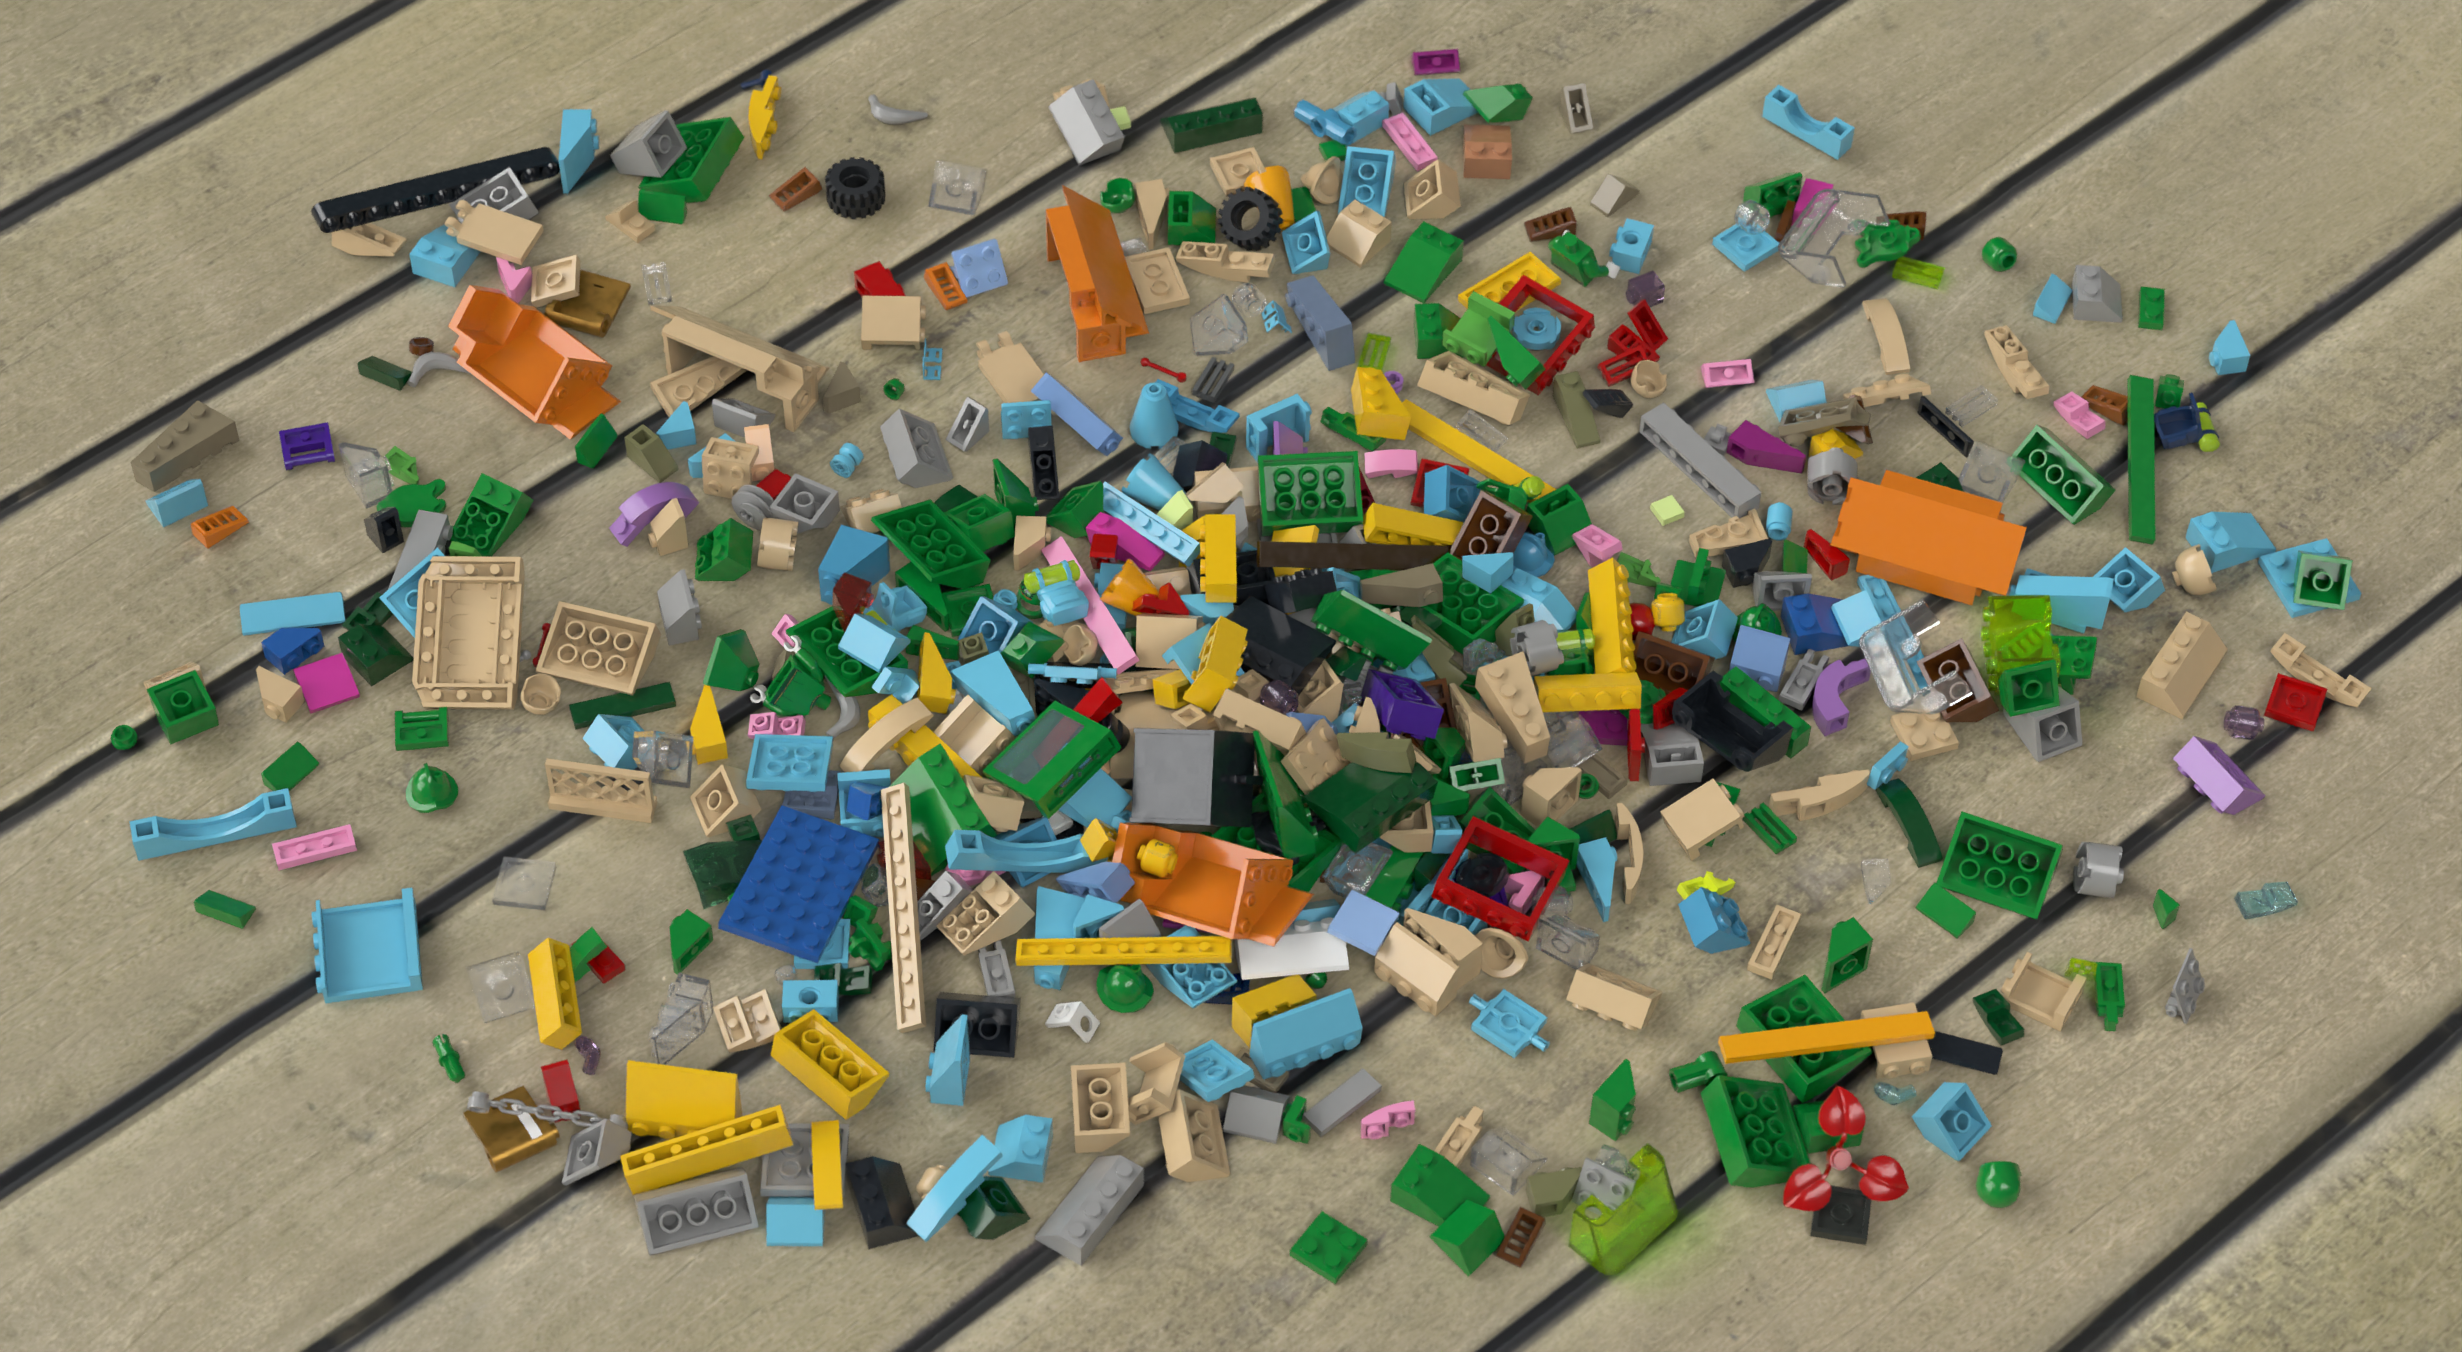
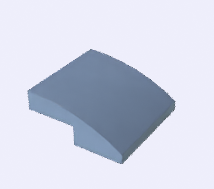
(818, 804)

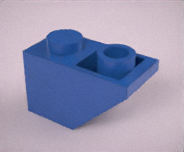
(291, 647)
(865, 800)

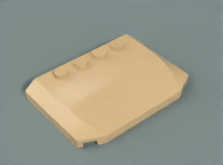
(469, 632)

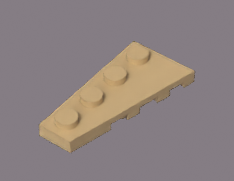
(694, 383)

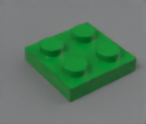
(1328, 1247)

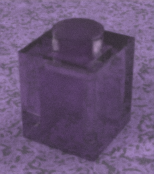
(1646, 287)

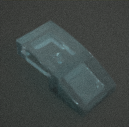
(2267, 901)

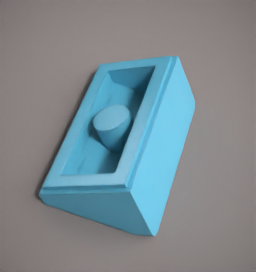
(2052, 299)

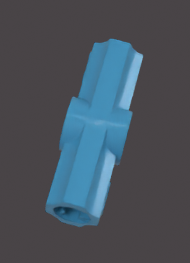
(1325, 122)

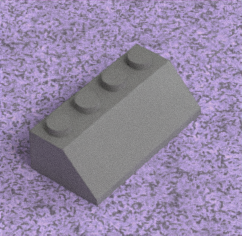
(1092, 1207)
(696, 1210)

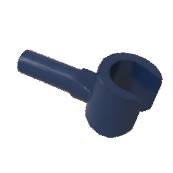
(760, 81)

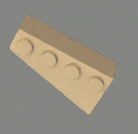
(1473, 387)
(1514, 703)

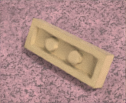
(1774, 942)

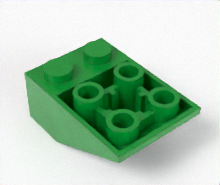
(490, 515)

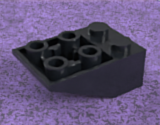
(1048, 692)

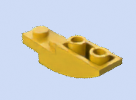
(762, 115)

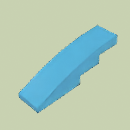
(953, 1188)

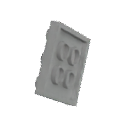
(790, 1169)

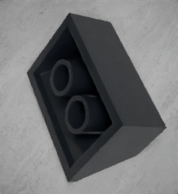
(991, 1021)
(880, 1200)

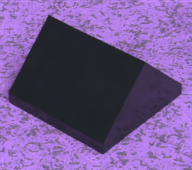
(1195, 458)

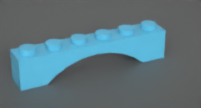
(164, 836)
(981, 852)

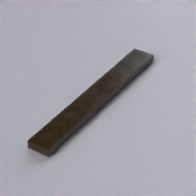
(1346, 555)

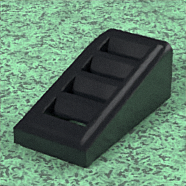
(1609, 401)

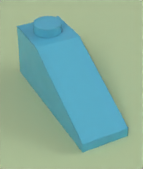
(1596, 865)

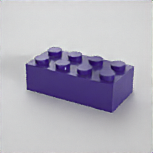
(1402, 704)

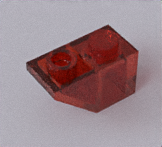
(850, 597)

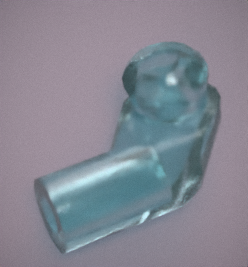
(1894, 1095)

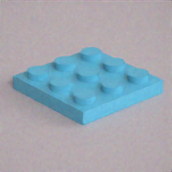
(2280, 571)
(789, 762)

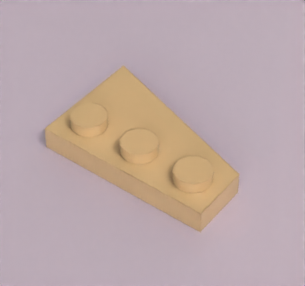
(1894, 389)
(1730, 535)
(1135, 680)

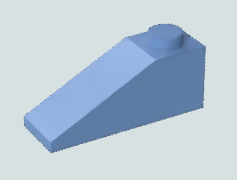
(1101, 880)

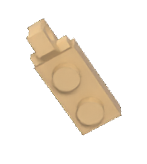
(1461, 1137)

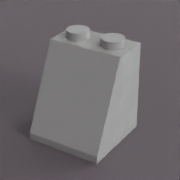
(650, 147)
(2050, 729)

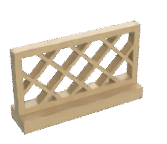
(605, 801)

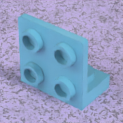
(1020, 416)

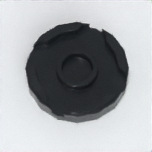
(1483, 874)

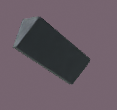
(1945, 426)
(1965, 1052)

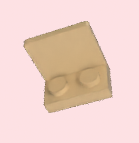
(727, 466)

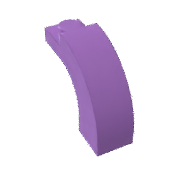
(646, 504)
(1827, 707)

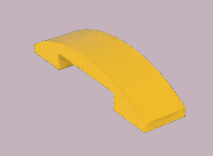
(826, 1164)

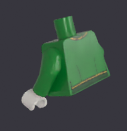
(1578, 259)
(796, 685)

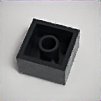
(1299, 590)

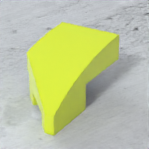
(1709, 882)

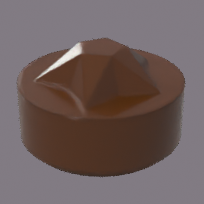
(421, 346)

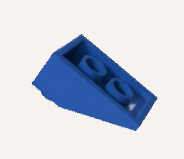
(1811, 623)

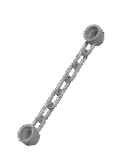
(480, 1103)

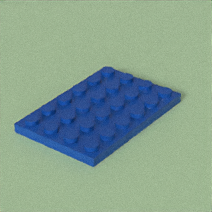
(799, 884)

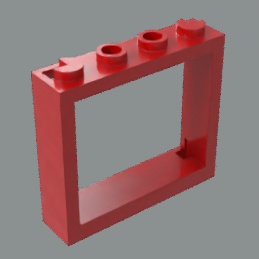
(1570, 346)
(1515, 850)

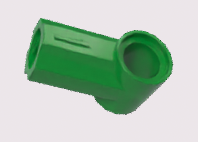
(1697, 1073)

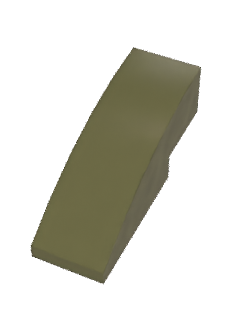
(1439, 655)
(1377, 751)

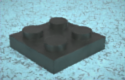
(1843, 1217)

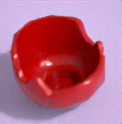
(1641, 619)

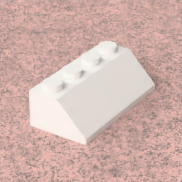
(1300, 950)

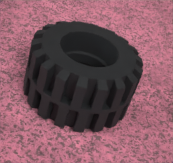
(855, 188)
(1236, 208)

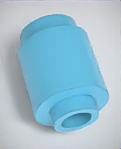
(1779, 521)

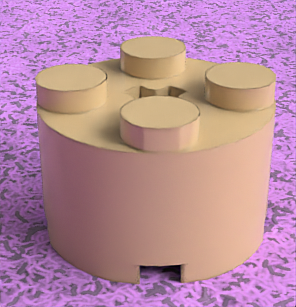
(777, 544)

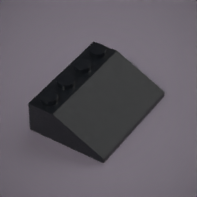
(1280, 644)

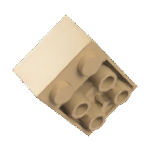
(985, 916)
(1448, 939)

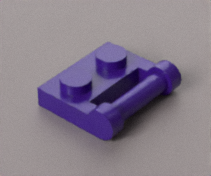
(306, 439)

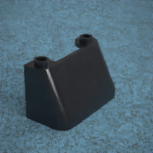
(1727, 729)

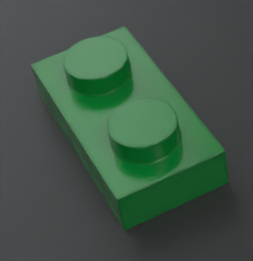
(2151, 308)

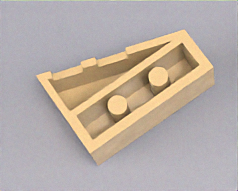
(1245, 715)

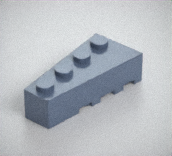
(1322, 321)

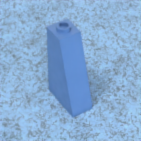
(1077, 414)

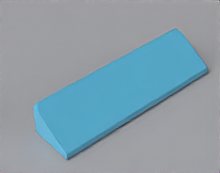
(292, 613)

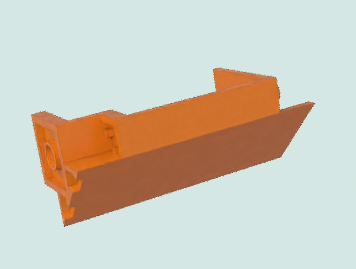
(1097, 276)
(531, 361)
(1928, 537)
(1213, 885)

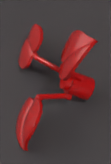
(1884, 1175)

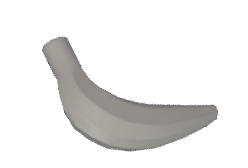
(893, 116)
(432, 361)
(849, 713)

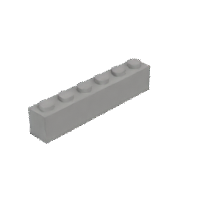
(1700, 461)

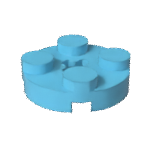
(1537, 340)

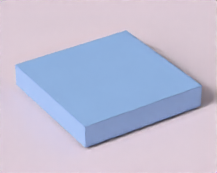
(1363, 922)

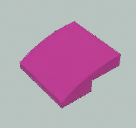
(326, 683)

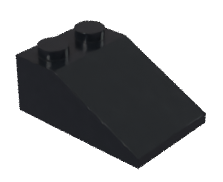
(1249, 577)

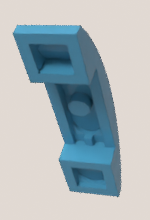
(1197, 414)

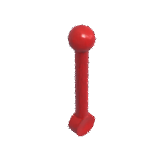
(1181, 377)
(545, 627)

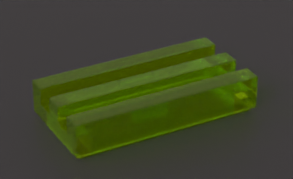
(1917, 272)
(1378, 338)
(2090, 972)

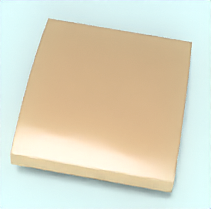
(747, 1021)

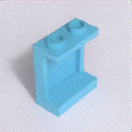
(1290, 412)
(1187, 652)
(874, 826)

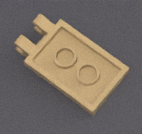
(494, 231)
(1009, 369)

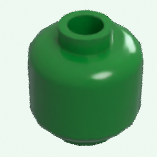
(1999, 254)

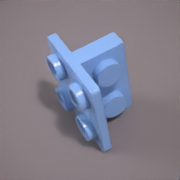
(979, 267)

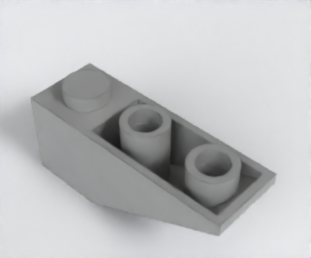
(940, 901)

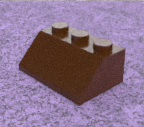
(1491, 527)
(1959, 659)
(1669, 663)

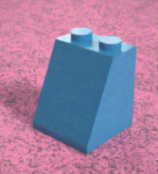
(854, 553)

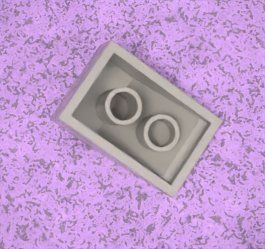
(501, 193)

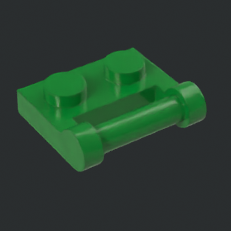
(421, 734)

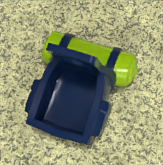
(2186, 425)

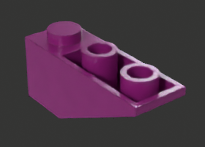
(1762, 449)

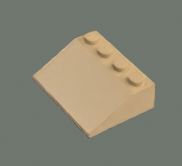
(598, 648)

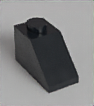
(384, 528)
(1745, 560)

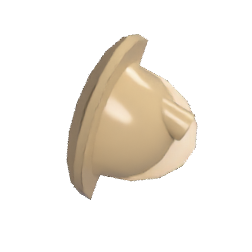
(1324, 180)
(1501, 953)

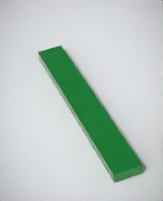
(2141, 459)

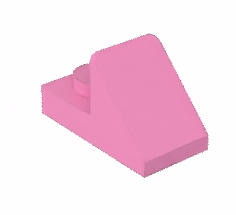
(515, 281)
(1596, 545)
(1523, 888)

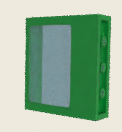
(1054, 757)

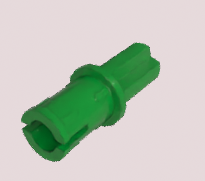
(448, 1058)

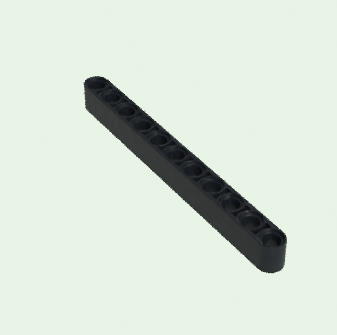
(429, 190)

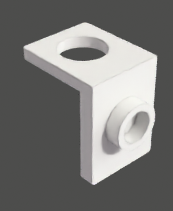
(1070, 1015)

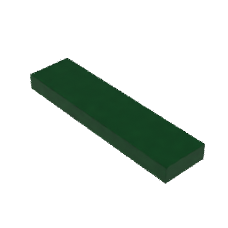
(643, 701)

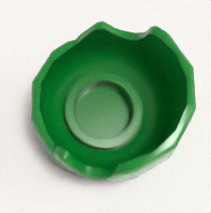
(1118, 195)

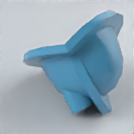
(1533, 555)

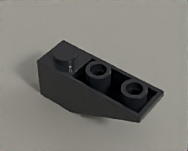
(1043, 462)

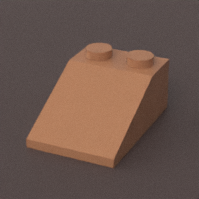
(1487, 151)

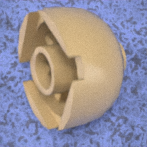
(2193, 572)

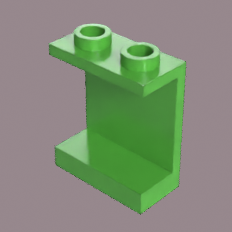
(1473, 334)

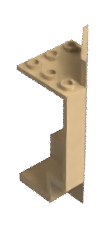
(776, 369)

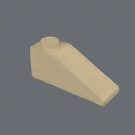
(1151, 205)
(368, 241)

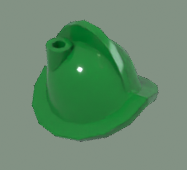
(1760, 618)
(431, 790)
(1124, 988)

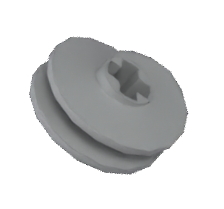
(752, 505)

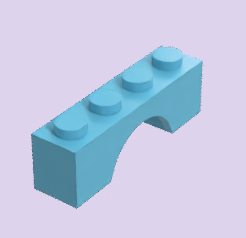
(1785, 110)

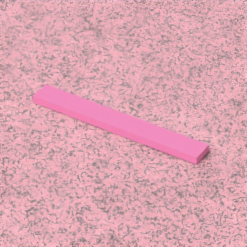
(1098, 617)

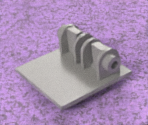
(2186, 989)
(1604, 1184)

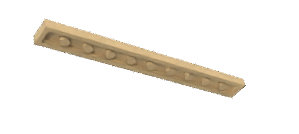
(903, 908)

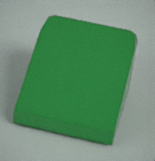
(2165, 908)

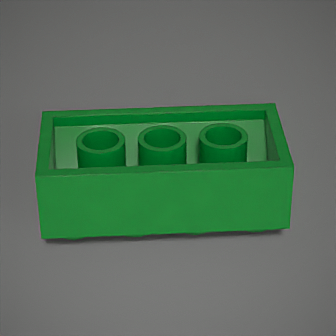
(2062, 475)

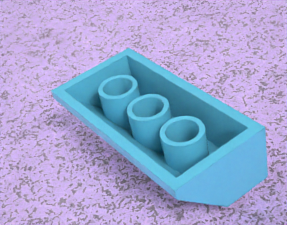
(1305, 1034)

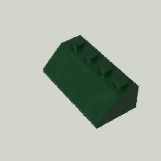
(1213, 124)

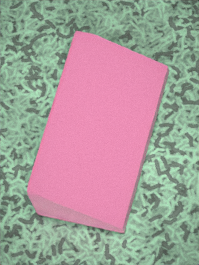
(1727, 373)

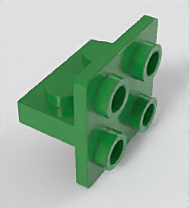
(1698, 580)
(2076, 659)

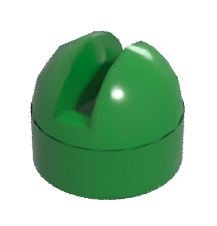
(890, 392)
(1316, 980)

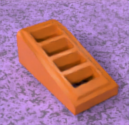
(937, 272)
(209, 535)

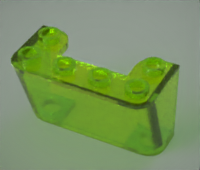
(2016, 634)
(1622, 1234)

